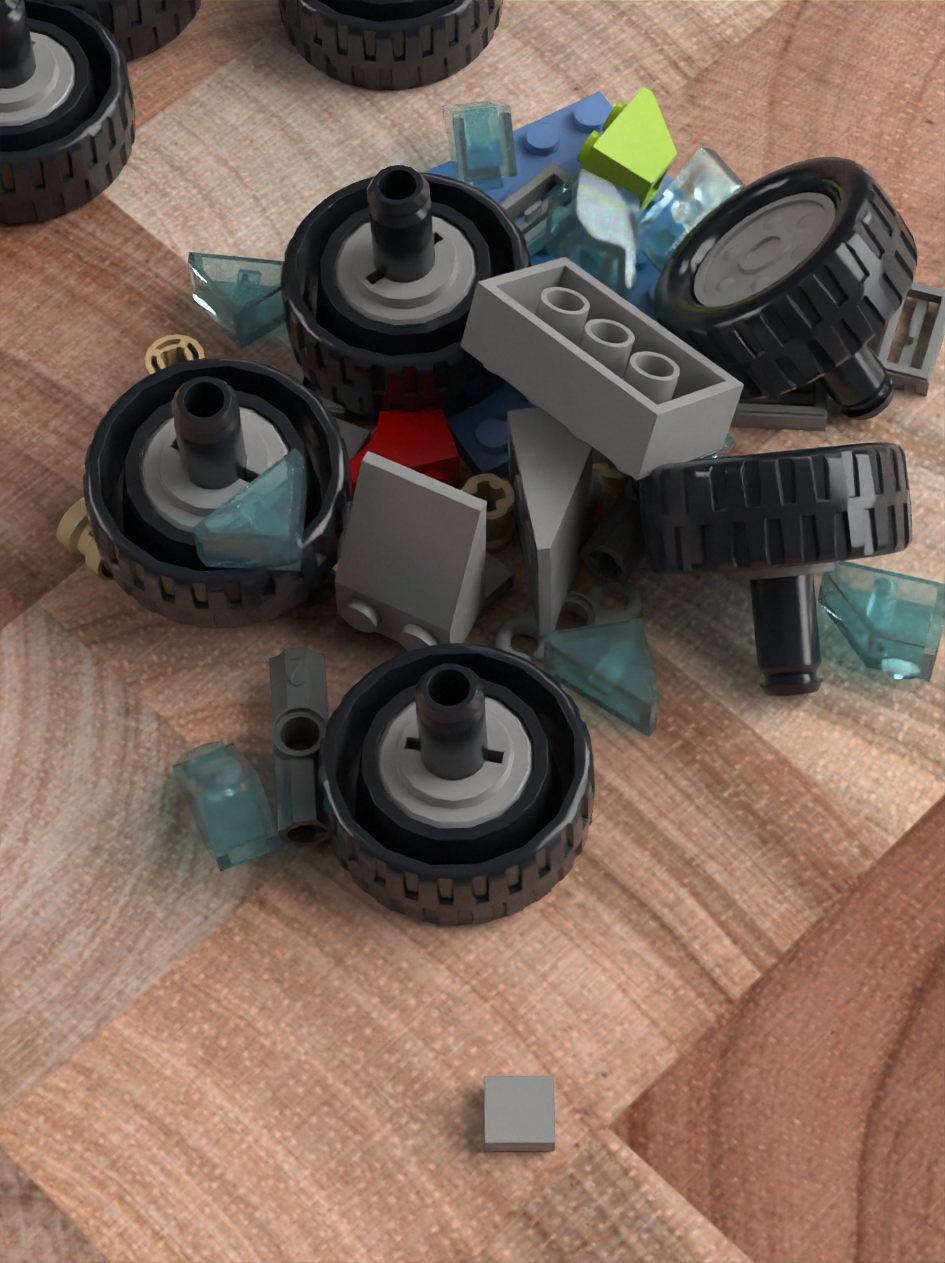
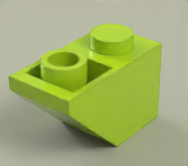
(633, 148)

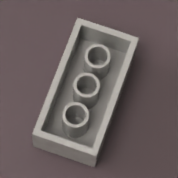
(600, 366)

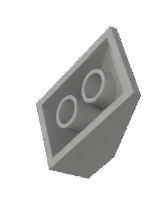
(552, 505)
(411, 557)

